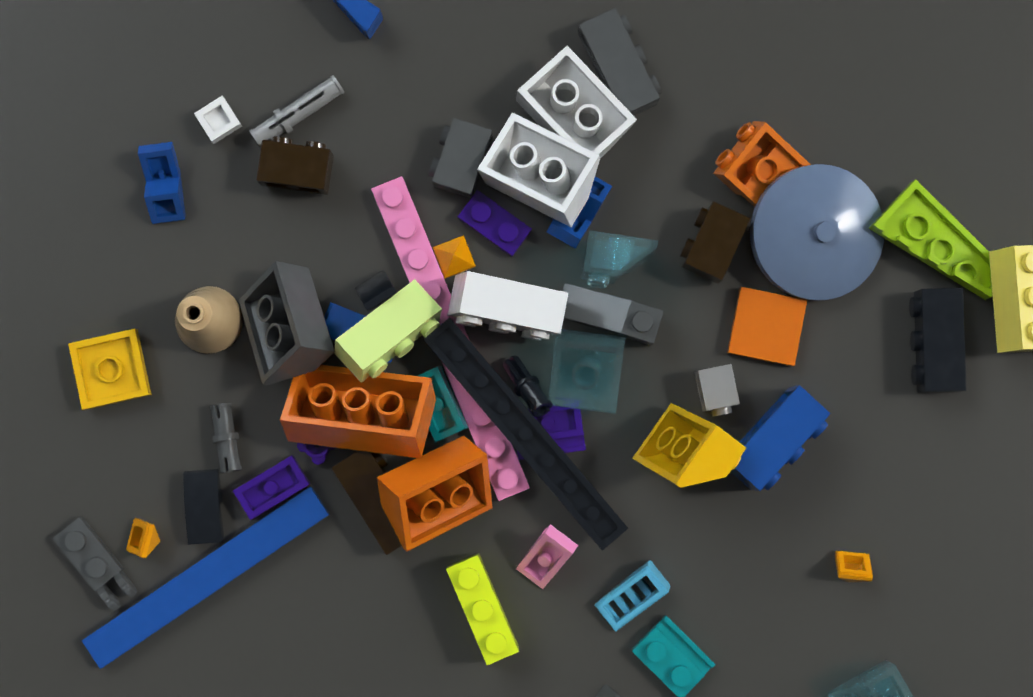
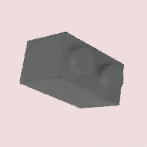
(462, 154)

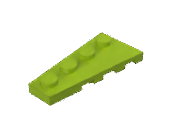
(937, 238)

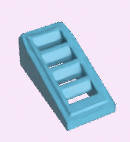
(655, 576)

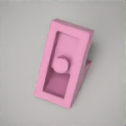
(546, 556)

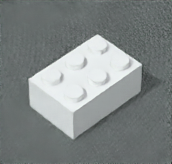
(507, 305)

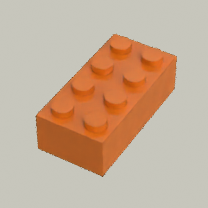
(373, 416)

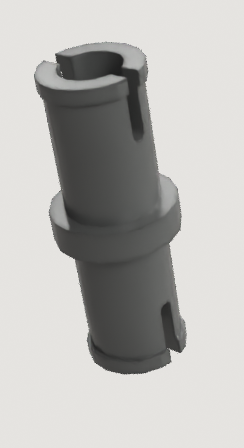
(225, 438)

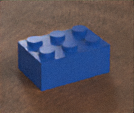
(779, 438)

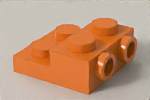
(756, 160)

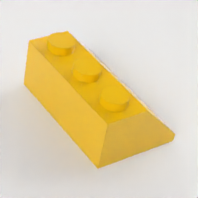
(688, 449)

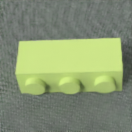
(388, 331)

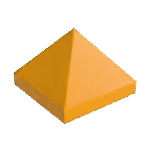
(454, 257)
(142, 538)
(853, 566)

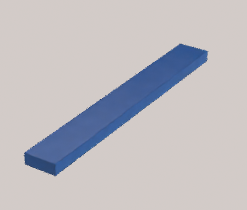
(205, 577)

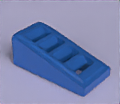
(362, 14)

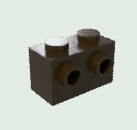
(295, 166)
(715, 241)

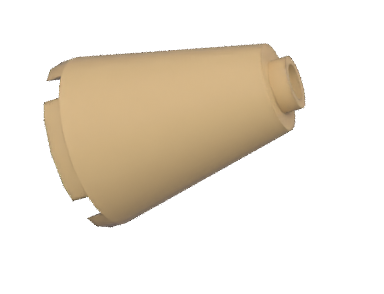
(208, 320)

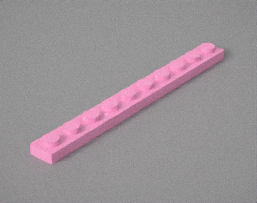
(421, 264)

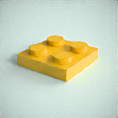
(109, 369)

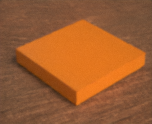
(767, 326)

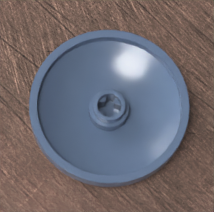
(815, 232)

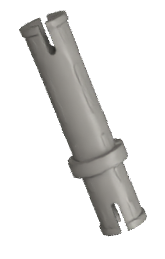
(330, 89)

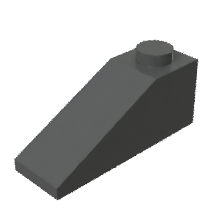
(612, 314)

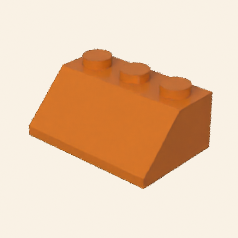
(436, 492)

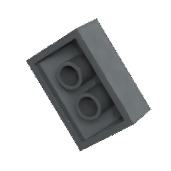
(285, 323)

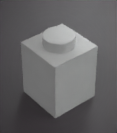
(717, 389)

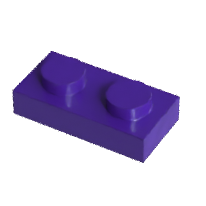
(494, 223)
(271, 487)

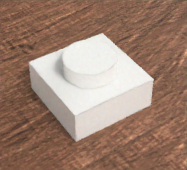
(218, 119)

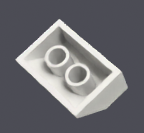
(575, 104)
(540, 169)

